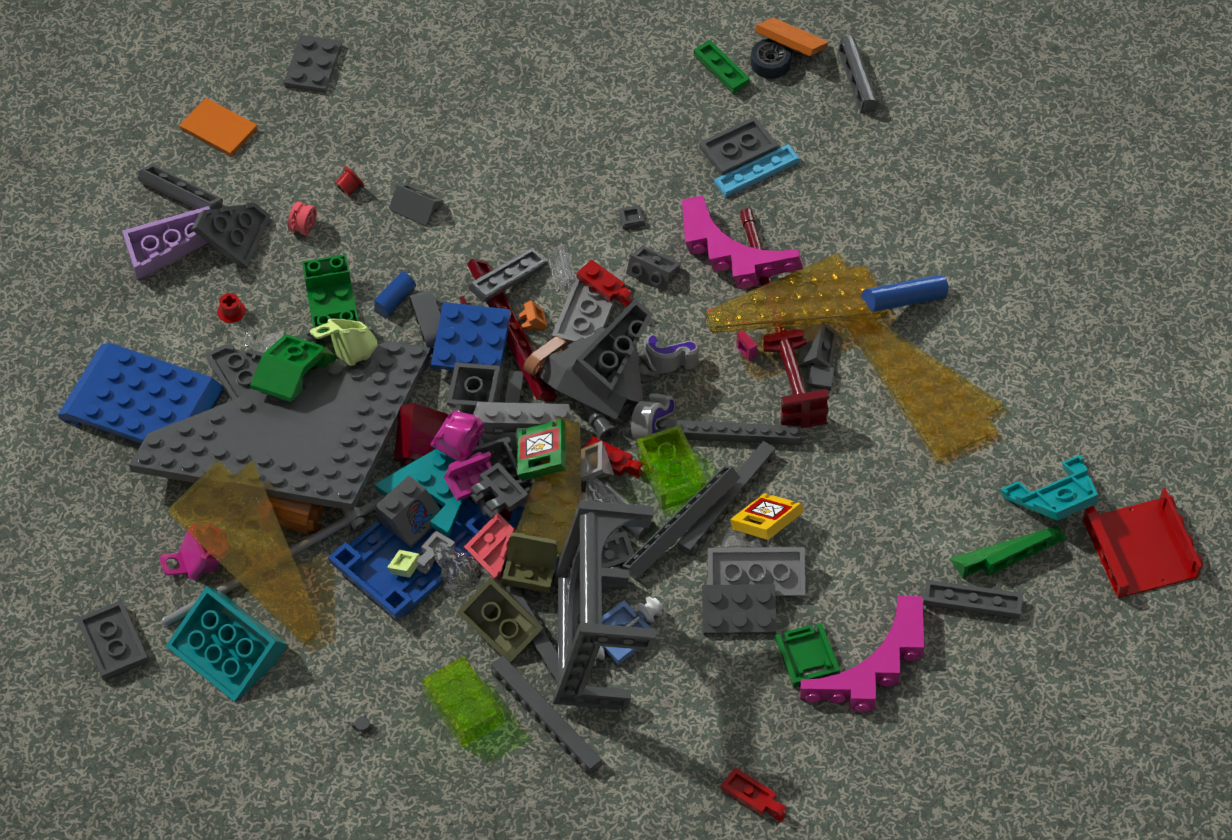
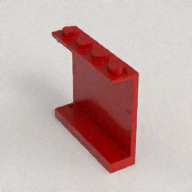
(1143, 545)

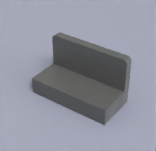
(414, 203)
(820, 346)

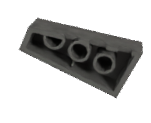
(607, 356)

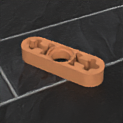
(538, 358)

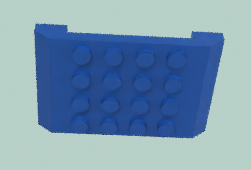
(136, 394)
(370, 554)

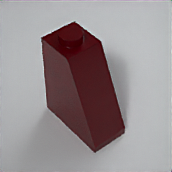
(416, 431)

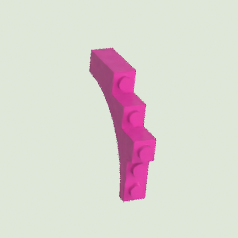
(724, 253)
(882, 667)

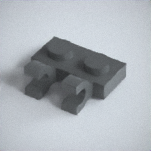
(502, 486)

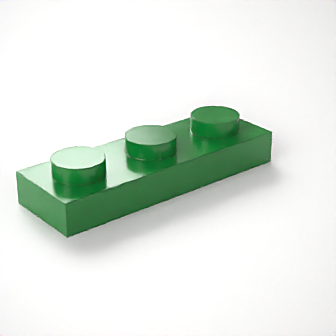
(721, 66)

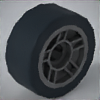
(770, 59)

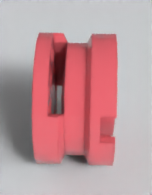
(302, 218)

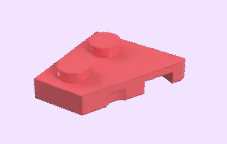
(491, 545)

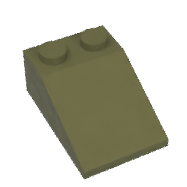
(500, 619)

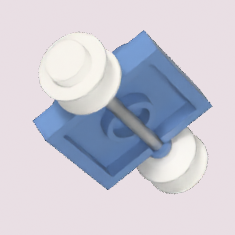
(625, 616)

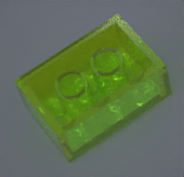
(670, 466)
(462, 701)

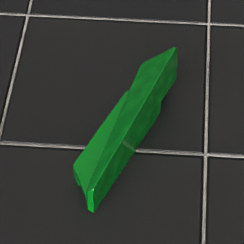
(1006, 553)

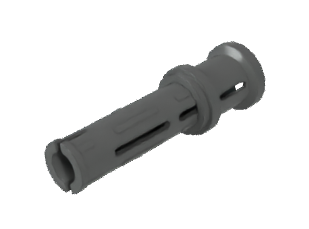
(601, 423)

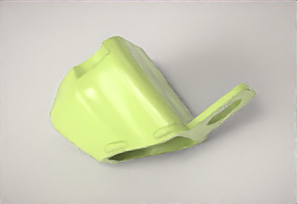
(350, 339)

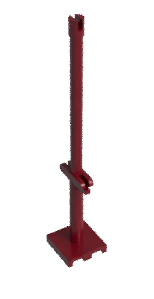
(800, 408)

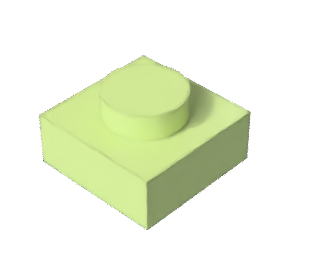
(403, 563)

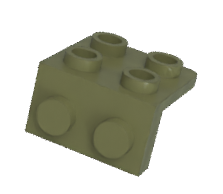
(530, 562)

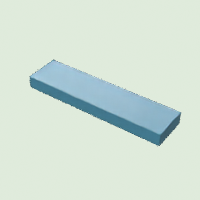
(756, 170)

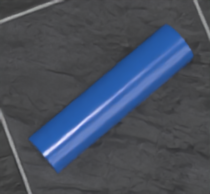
(905, 293)

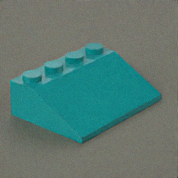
(225, 643)

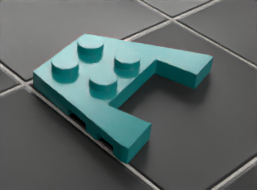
(430, 473)
(1058, 498)

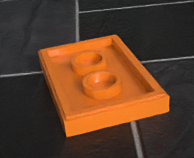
(791, 36)
(218, 127)

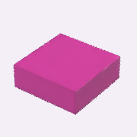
(746, 345)

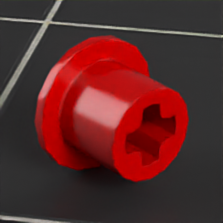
(348, 181)
(230, 308)

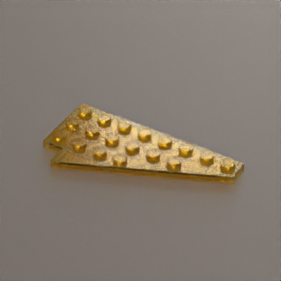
(804, 297)
(936, 400)
(243, 534)

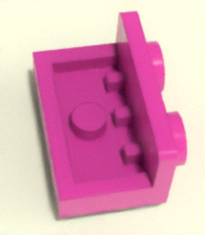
(465, 474)

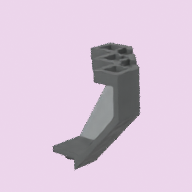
(624, 394)

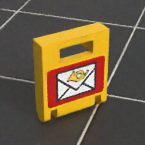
(769, 510)

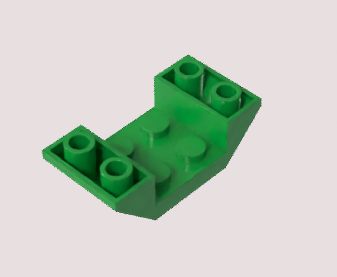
(329, 290)
(284, 365)

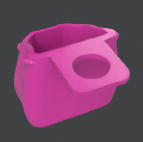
(458, 435)
(192, 559)

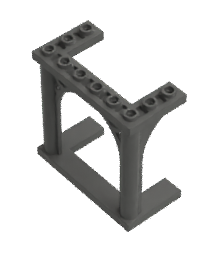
(580, 590)

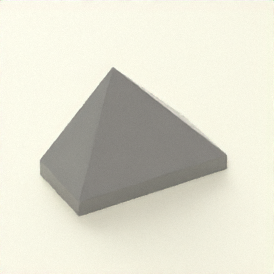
(595, 462)

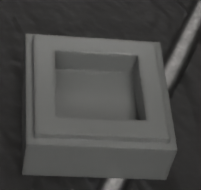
(631, 217)
(821, 377)

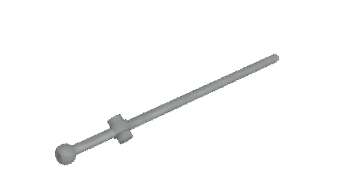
(351, 518)

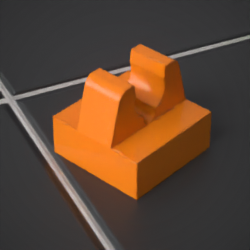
(535, 317)

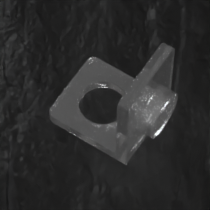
(262, 343)

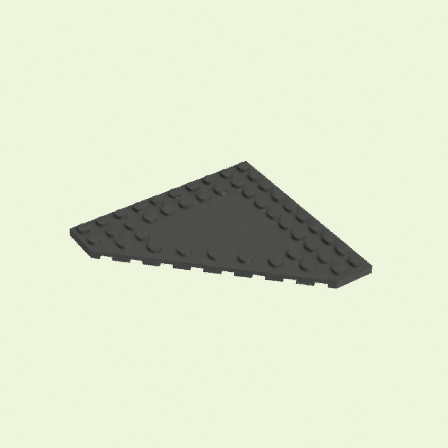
(303, 449)

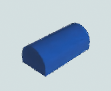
(394, 294)

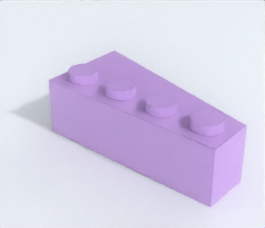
(162, 242)

